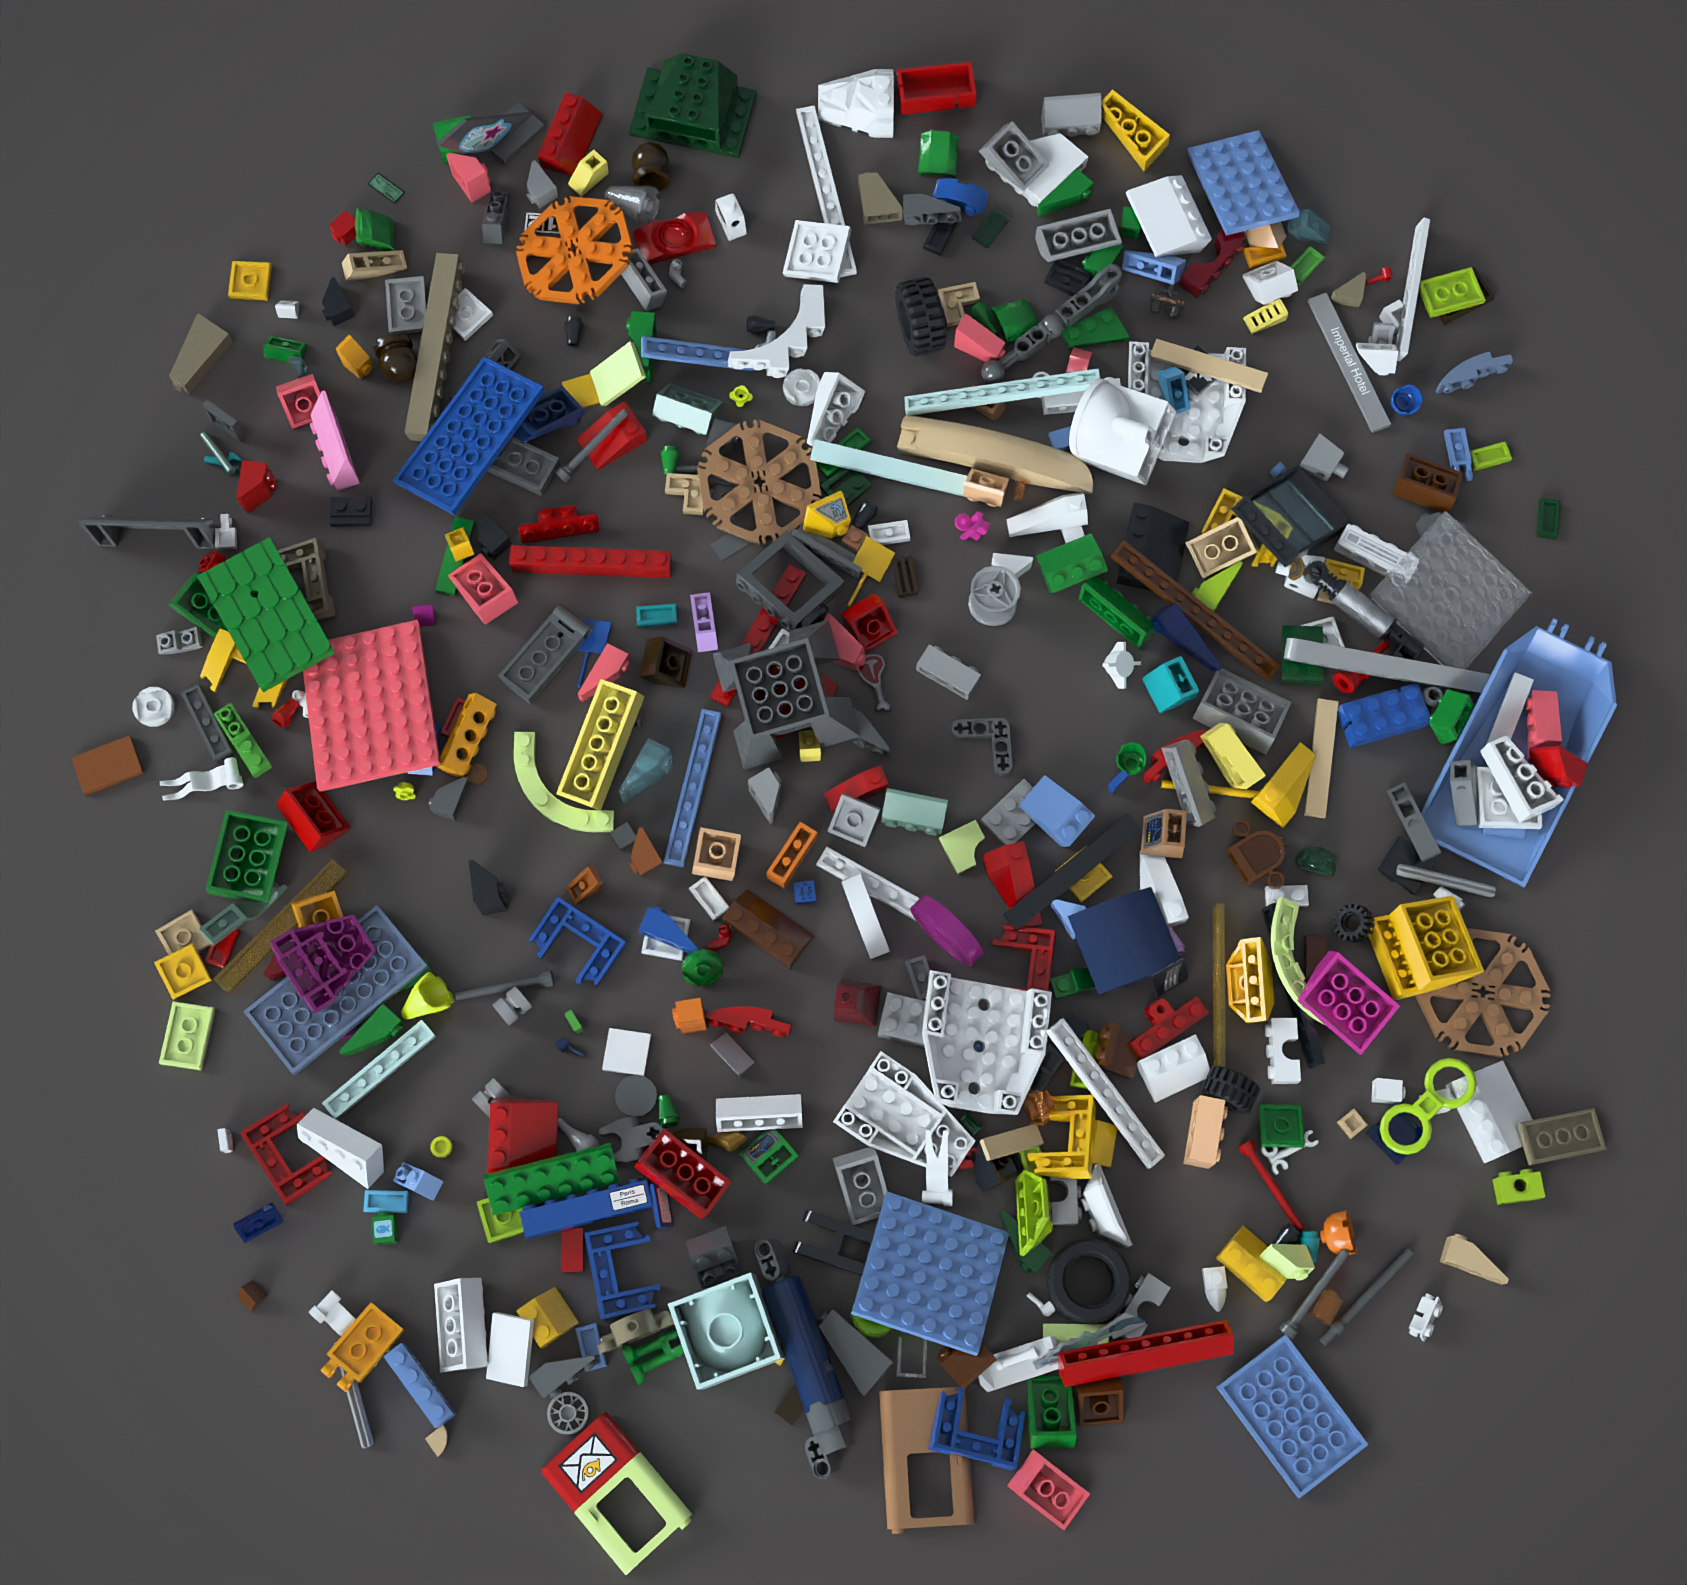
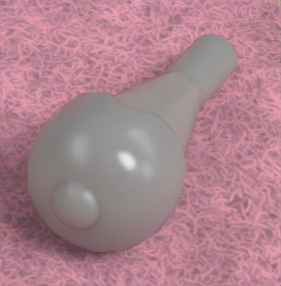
(578, 1139)

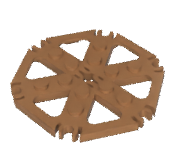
(744, 492)
(1490, 1010)

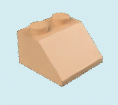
(985, 487)

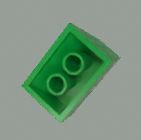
(1071, 563)

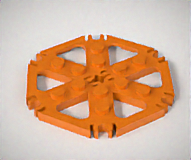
(586, 250)

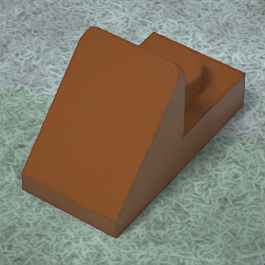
(585, 885)

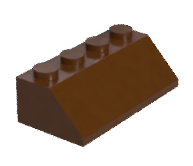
(767, 928)

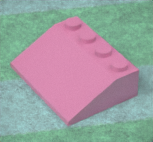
(332, 444)

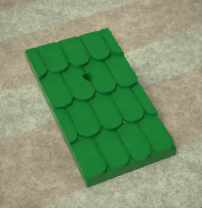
(266, 614)

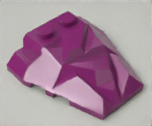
(323, 958)

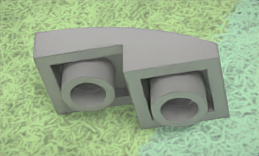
(179, 642)

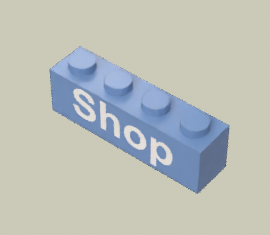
(420, 1385)

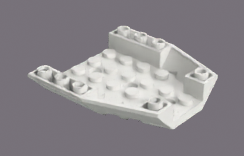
(1211, 415)
(1011, 1039)

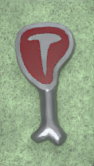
(871, 674)

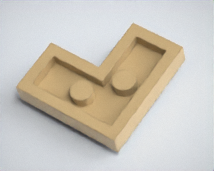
(954, 298)
(689, 487)

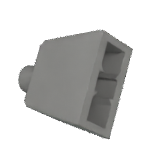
(1323, 460)

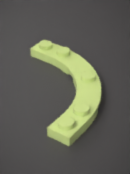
(544, 801)
(1282, 945)

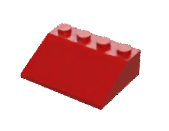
(521, 1132)

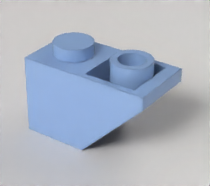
(418, 1181)

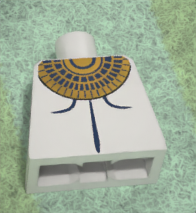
(728, 212)
(1294, 575)

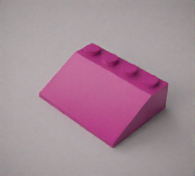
(1347, 1001)

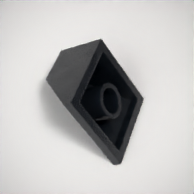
(996, 1171)

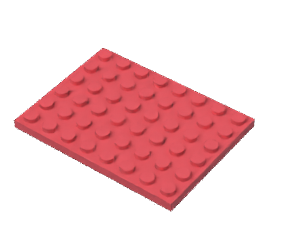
(371, 707)

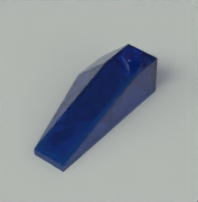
(1176, 627)

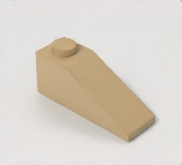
(372, 264)
(1468, 1257)

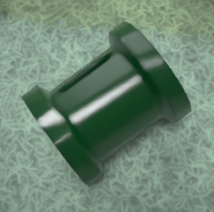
(970, 1125)

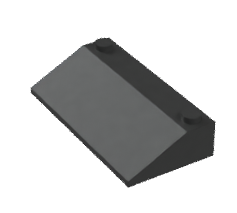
(105, 529)

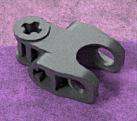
(634, 1137)

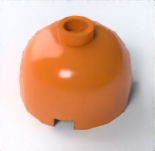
(1339, 1233)

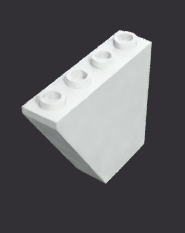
(1062, 160)

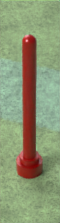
(1248, 1148)

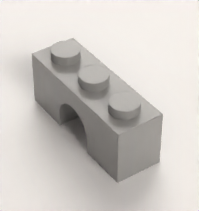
(1067, 1211)
(1148, 1290)

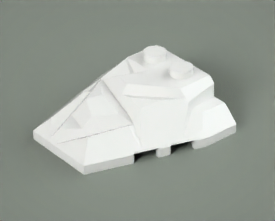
(860, 102)

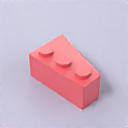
(1542, 720)

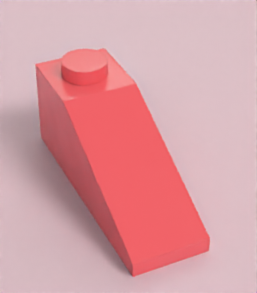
(608, 667)

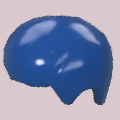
(1406, 400)

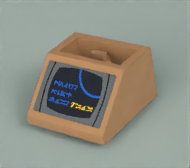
(1164, 833)

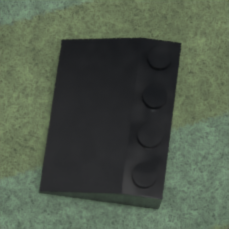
(1158, 538)

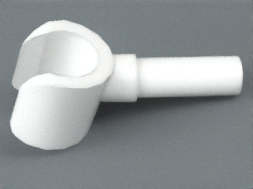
(1046, 1309)

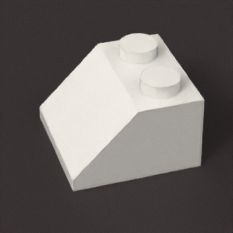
(1271, 282)

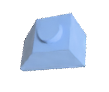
(1063, 910)

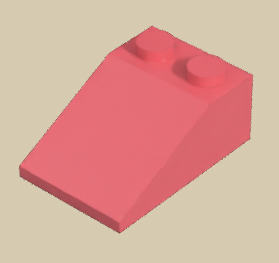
(483, 588)
(1048, 1489)

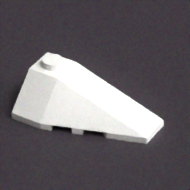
(833, 404)
(1056, 514)

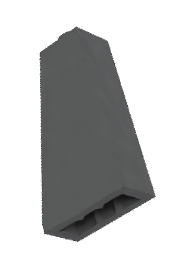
(857, 1355)

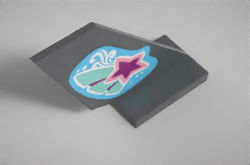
(497, 134)

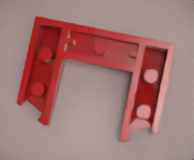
(1040, 944)
(259, 1140)

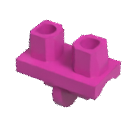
(972, 526)

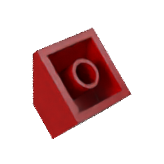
(255, 485)
(869, 622)
(1558, 766)

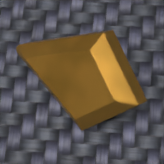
(727, 1140)

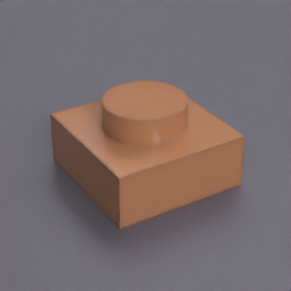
(854, 538)

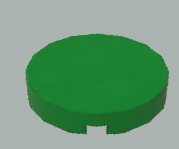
(702, 968)

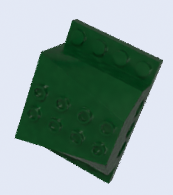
(694, 106)

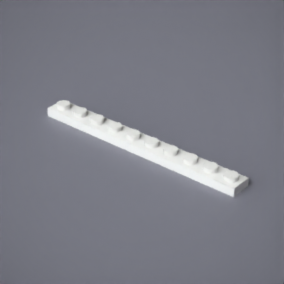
(823, 177)

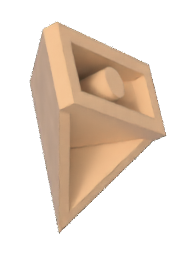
(1266, 236)

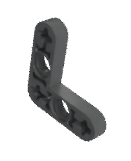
(990, 725)

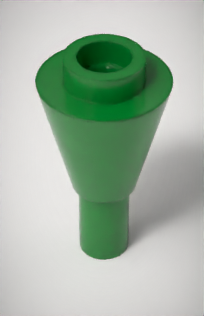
(982, 315)

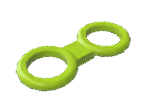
(1428, 1106)

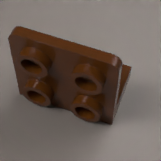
(1116, 1052)

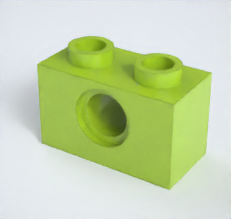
(1531, 1187)

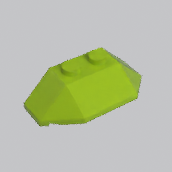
(1032, 1210)

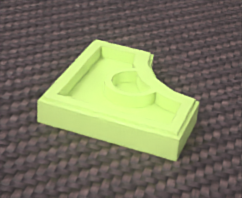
(961, 846)

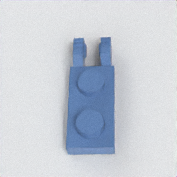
(1458, 451)

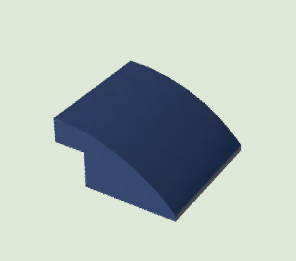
(1124, 940)

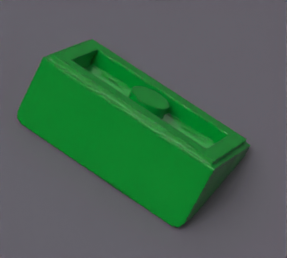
(281, 348)

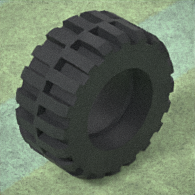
(920, 316)

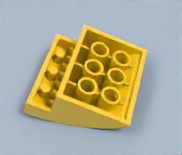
(1424, 947)

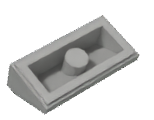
(732, 1054)

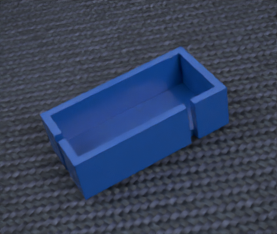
(1383, 715)

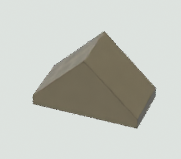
(1350, 293)

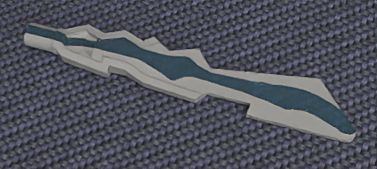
(1119, 1326)

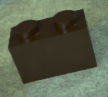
(665, 662)

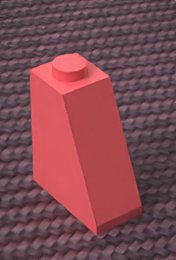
(978, 340)
(849, 649)

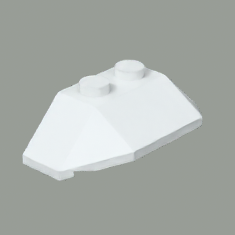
(1103, 1209)

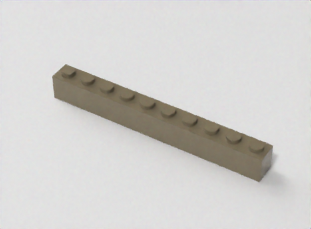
(435, 345)

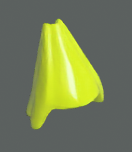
(427, 997)

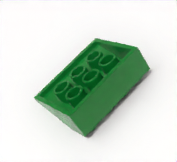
(246, 857)

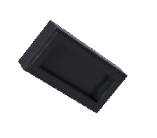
(939, 237)

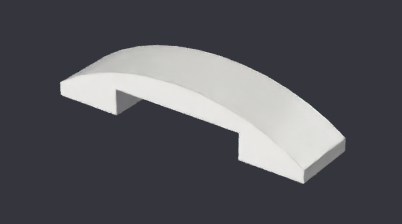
(865, 916)

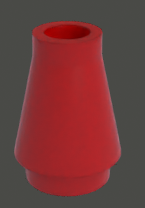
(283, 716)

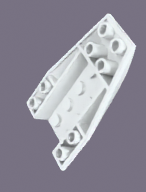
(895, 1110)

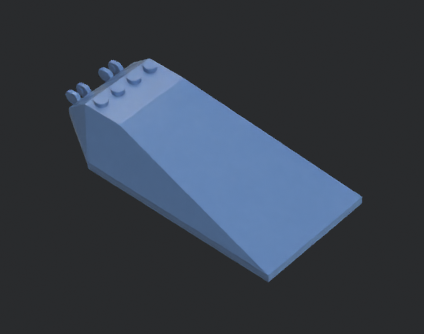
(1585, 707)

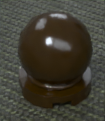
(651, 166)
(396, 357)

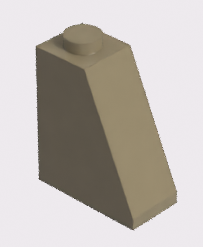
(877, 200)

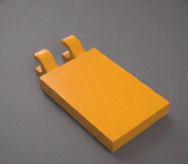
(362, 1346)

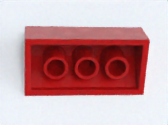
(569, 134)
(682, 1174)

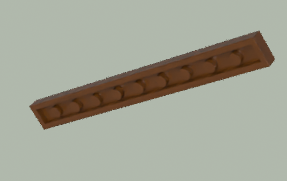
(1195, 611)

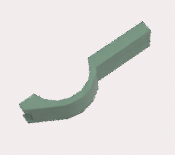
(236, 915)

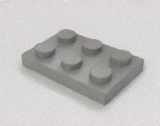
(406, 304)
(1007, 819)

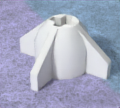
(1120, 664)

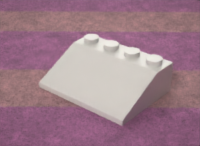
(1169, 217)
(1492, 1111)

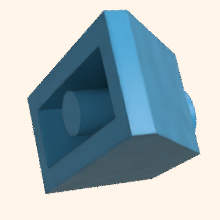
(1174, 388)

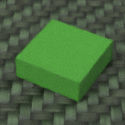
(573, 1022)

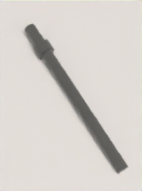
(1337, 1326)

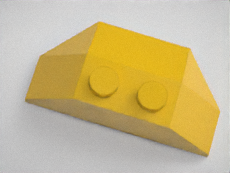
(1250, 981)

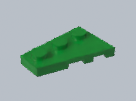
(1096, 329)

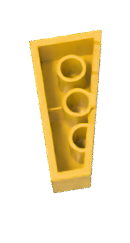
(1134, 129)

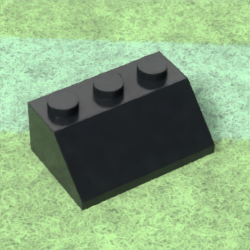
(487, 891)

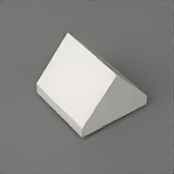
(287, 309)

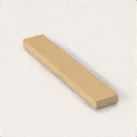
(1208, 365)
(1323, 748)

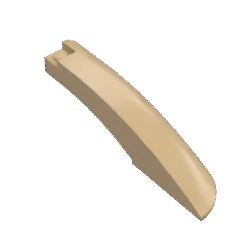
(994, 453)

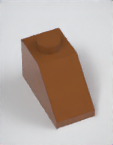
(643, 855)

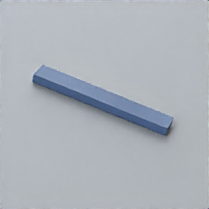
(687, 352)

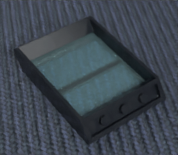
(1291, 515)

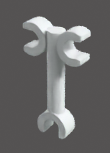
(1276, 1157)

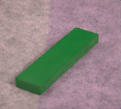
(444, 584)

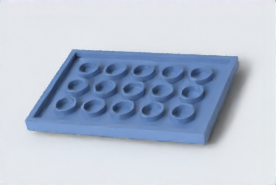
(1243, 182)
(1292, 1416)

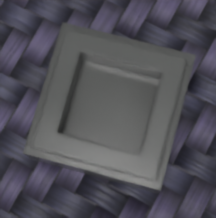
(623, 836)

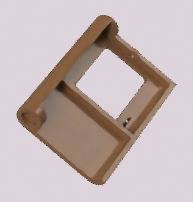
(906, 1430)

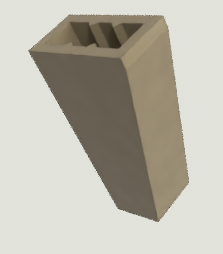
(199, 354)

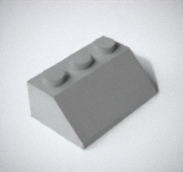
(1071, 115)

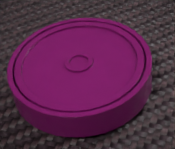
(946, 930)

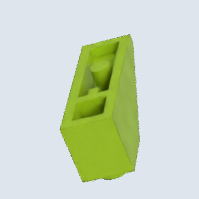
(1214, 589)

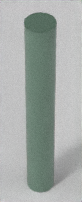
(217, 452)

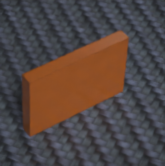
(107, 765)

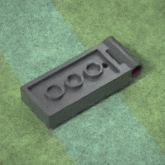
(525, 466)
(545, 654)

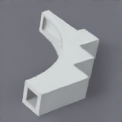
(793, 342)

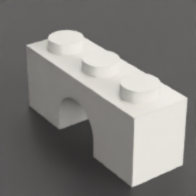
(1282, 1069)

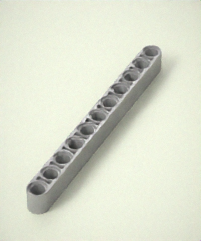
(1385, 666)

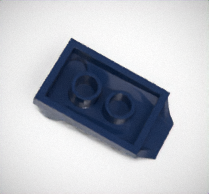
(550, 413)

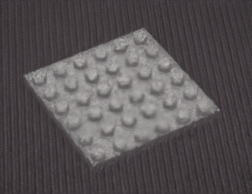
(1450, 593)

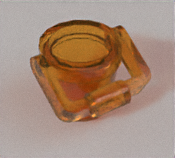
(1038, 1105)

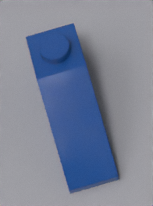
(663, 929)

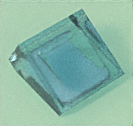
(298, 366)

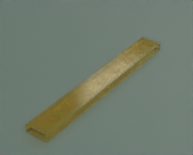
(285, 920)
(1219, 985)

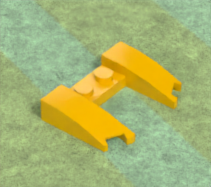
(1222, 513)
(218, 661)
(1077, 1162)

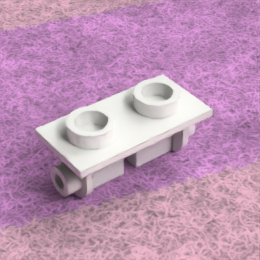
(1423, 1325)

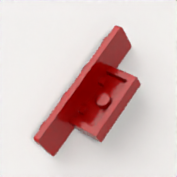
(558, 523)

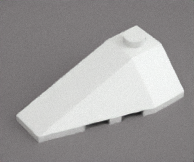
(1157, 874)

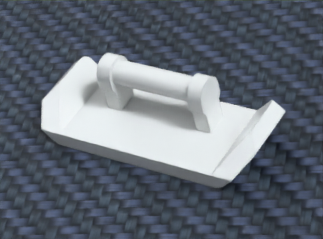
(1017, 1364)

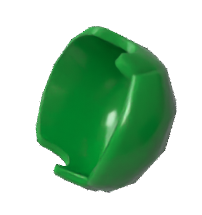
(1131, 758)

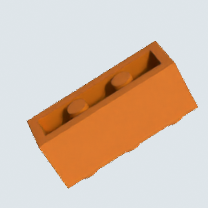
(792, 855)
(689, 1015)

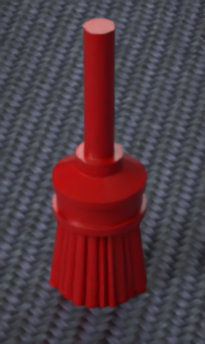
(1349, 681)

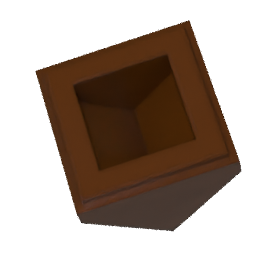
(251, 1295)

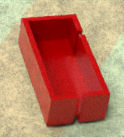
(936, 88)

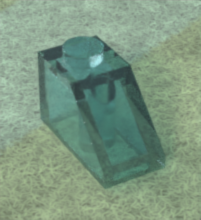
(1309, 227)

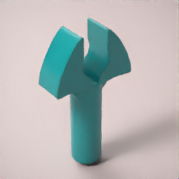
(232, 458)

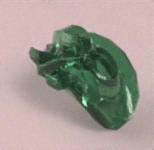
(1317, 860)

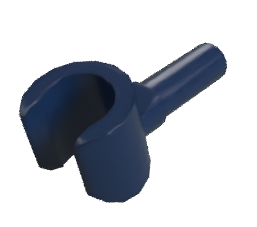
(563, 1044)

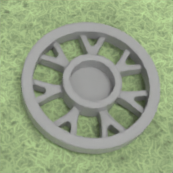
(567, 1413)

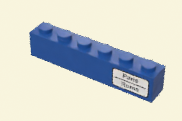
(585, 1209)

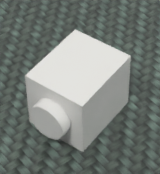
(1387, 1091)

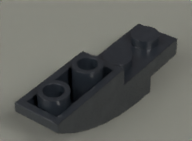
(1054, 1058)

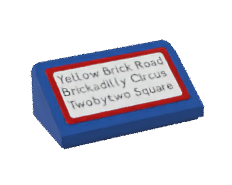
(661, 1207)

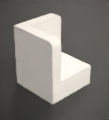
(1392, 314)

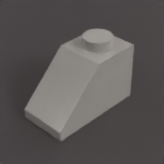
(540, 187)

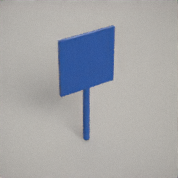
(594, 643)

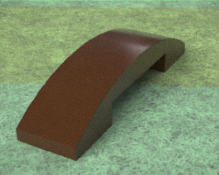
(1314, 950)

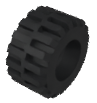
(1232, 1087)

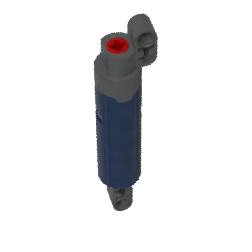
(807, 1360)

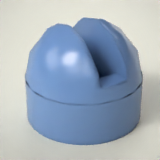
(1278, 470)

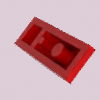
(860, 786)

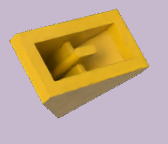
(459, 544)

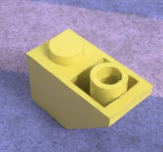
(588, 173)

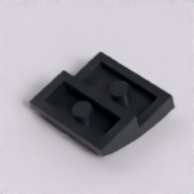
(1404, 853)

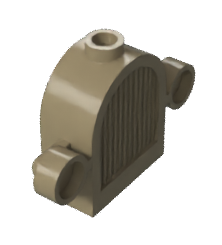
(634, 1328)

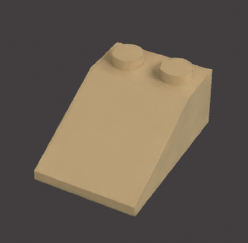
(1222, 547)

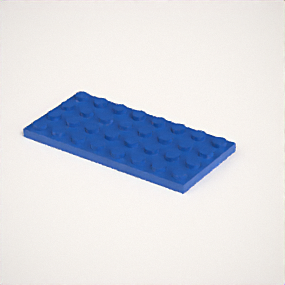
(469, 435)

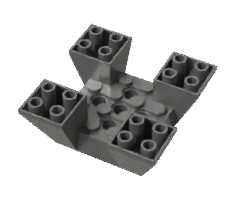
(798, 660)

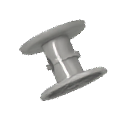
(994, 595)

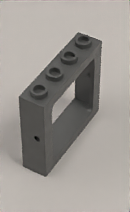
(773, 606)

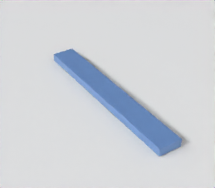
(692, 788)

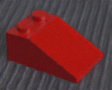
(620, 441)

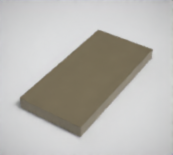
(1561, 1136)

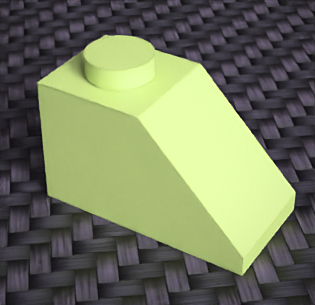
(1289, 1260)

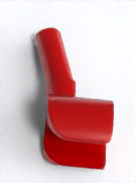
(1386, 275)

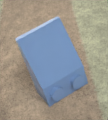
(1056, 811)

